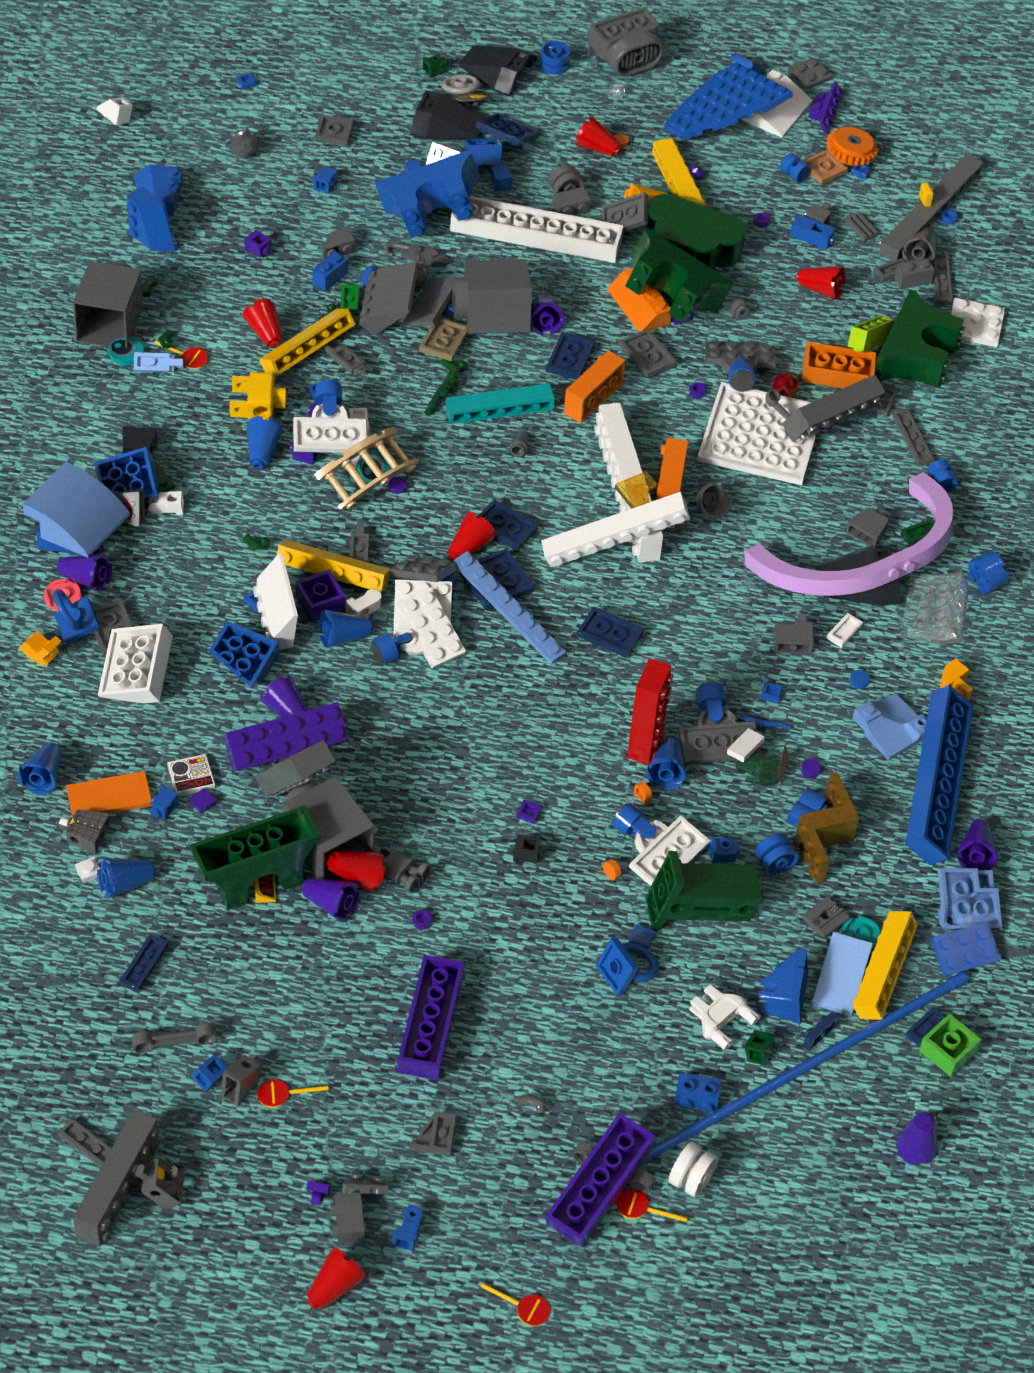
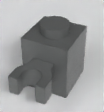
(819, 213)

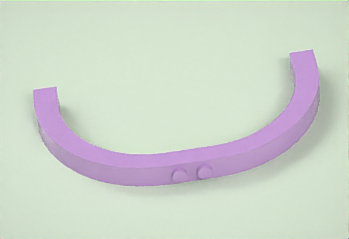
(873, 575)

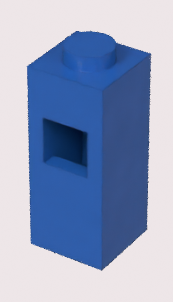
(813, 232)

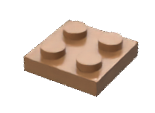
(825, 167)

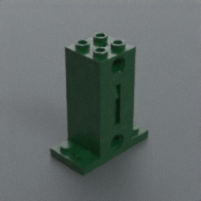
(702, 892)

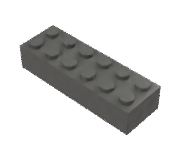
(833, 408)
(295, 769)
(116, 1179)

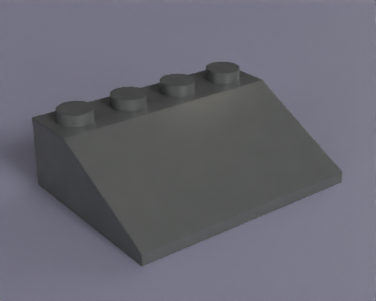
(388, 296)

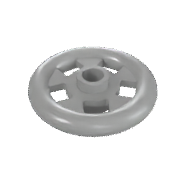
(460, 84)

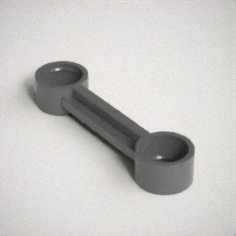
(145, 1041)
(640, 1181)

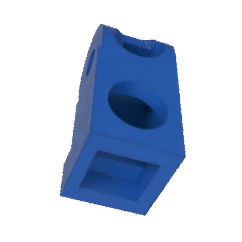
(410, 1228)

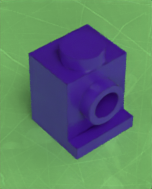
(258, 244)

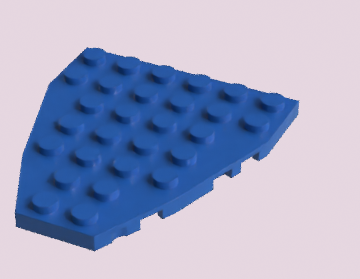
(724, 99)

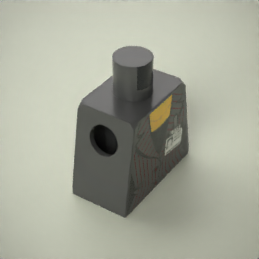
(162, 1182)

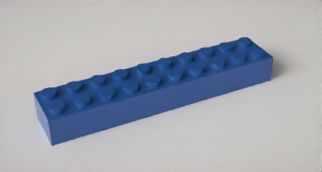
(939, 775)

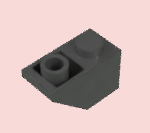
(339, 241)

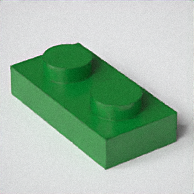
(349, 298)

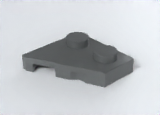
(436, 1135)
(375, 1185)

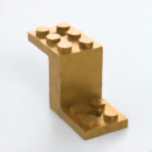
(826, 828)

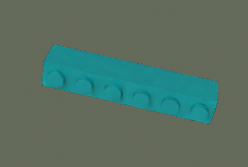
(499, 403)

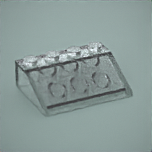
(936, 608)

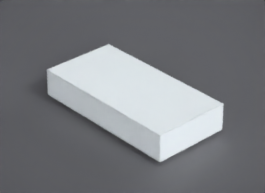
(844, 630)
(745, 745)

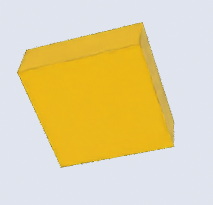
(926, 194)

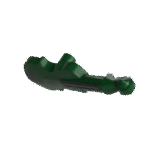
(443, 389)

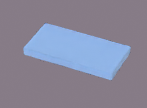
(841, 973)

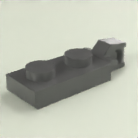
(359, 544)

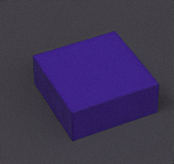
(202, 801)
(529, 811)

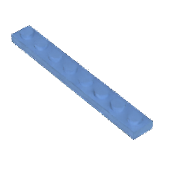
(509, 608)

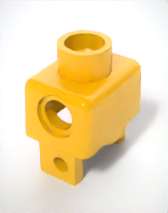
(262, 396)

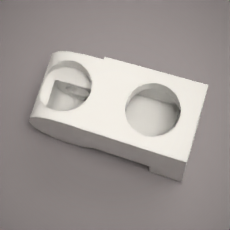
(167, 503)
(364, 605)

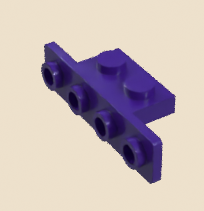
(825, 106)

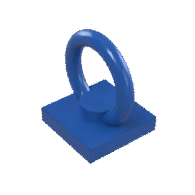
(74, 619)
(619, 966)

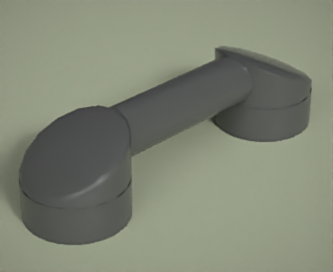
(772, 398)

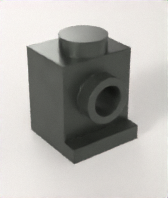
(527, 849)

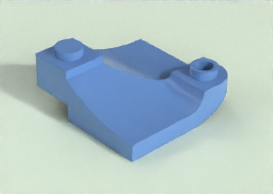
(890, 725)
(968, 898)

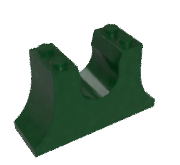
(678, 274)
(919, 343)
(255, 850)

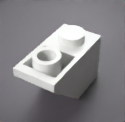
(116, 110)

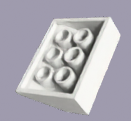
(783, 116)
(276, 603)
(136, 663)

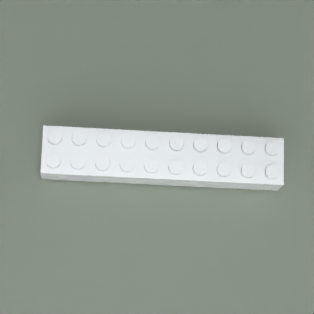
(541, 229)
(621, 465)

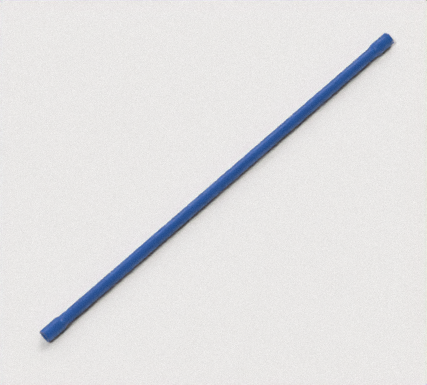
(950, 985)

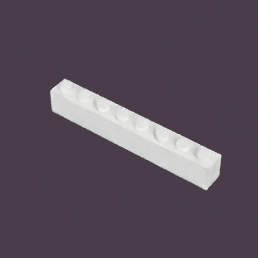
(615, 529)

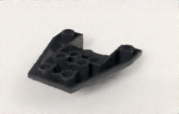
(497, 66)
(444, 119)
(883, 595)

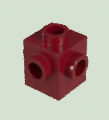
(786, 384)

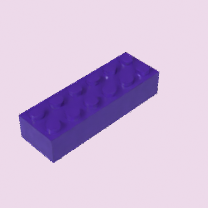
(284, 736)
(430, 1017)
(600, 1180)

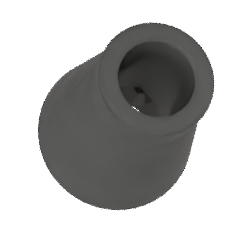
(519, 444)

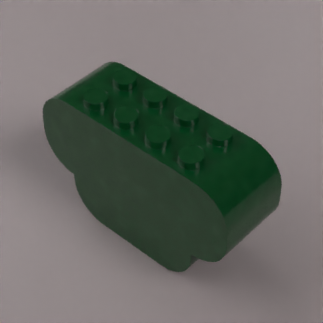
(698, 230)

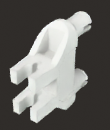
(720, 1012)

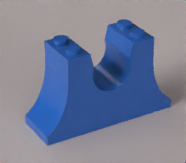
(430, 187)

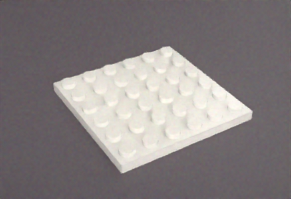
(751, 438)

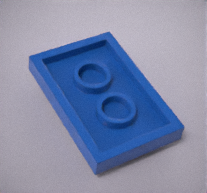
(965, 949)

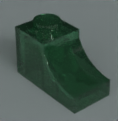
(761, 767)

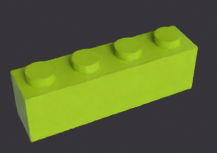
(870, 333)

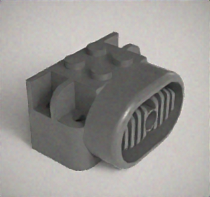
(626, 42)

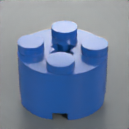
(987, 572)

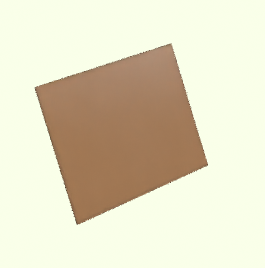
(783, 764)

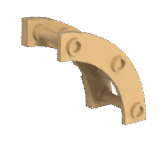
(361, 449)

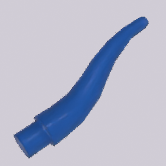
(763, 723)

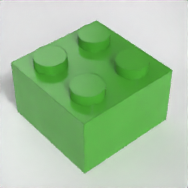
(950, 1045)

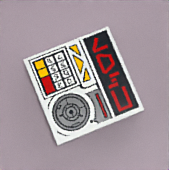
(191, 775)

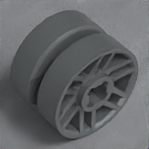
(565, 179)

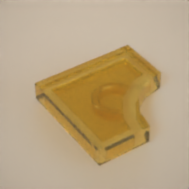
(636, 489)

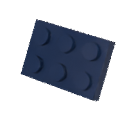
(570, 355)
(509, 525)
(610, 632)

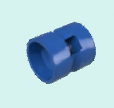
(795, 167)
(943, 474)

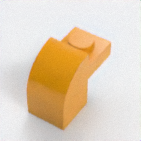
(39, 648)
(956, 674)

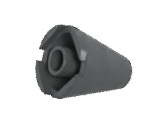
(921, 246)

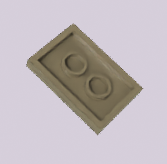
(444, 339)

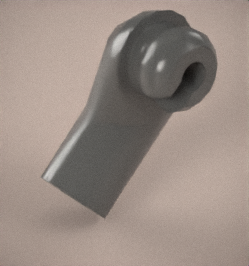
(532, 1100)

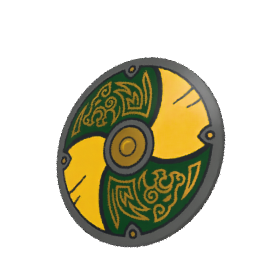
(475, 97)

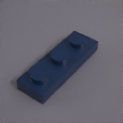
(143, 963)

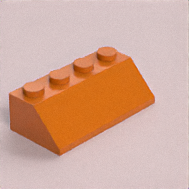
(643, 310)

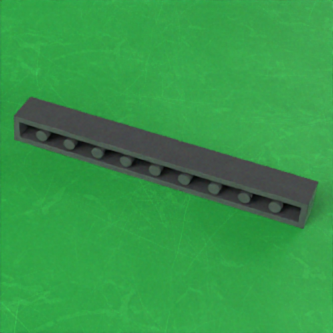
(923, 217)

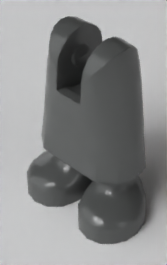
(399, 866)

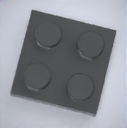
(810, 73)
(334, 130)

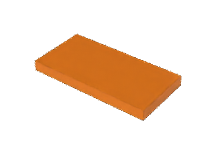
(110, 794)

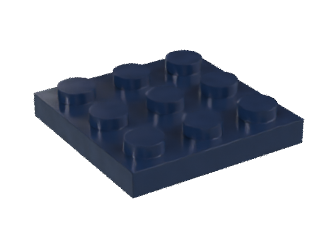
(507, 129)
(507, 573)

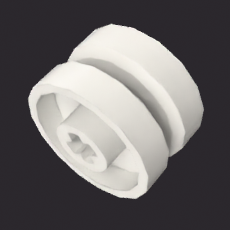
(693, 1169)

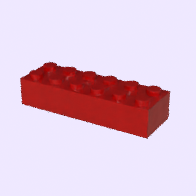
(650, 711)

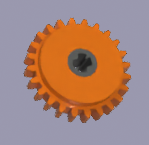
(852, 146)

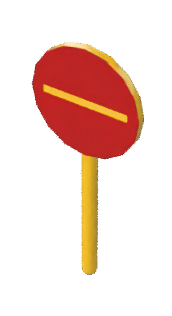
(192, 357)
(275, 1092)
(634, 1205)
(531, 1309)

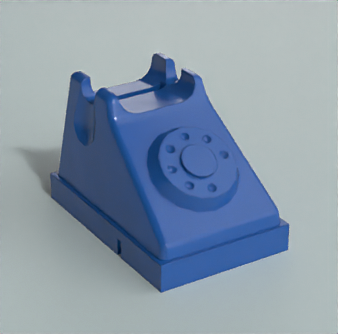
(786, 988)

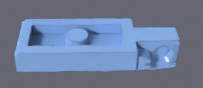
(156, 362)

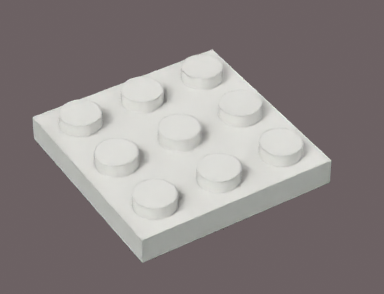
(981, 321)
(407, 588)

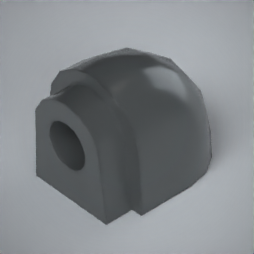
(739, 308)

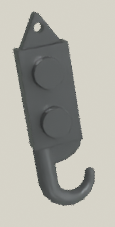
(410, 252)
(346, 358)

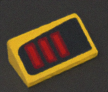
(265, 889)

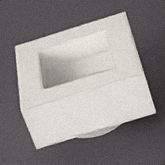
(87, 869)

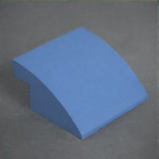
(75, 510)

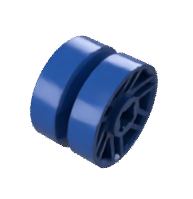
(555, 57)
(776, 854)

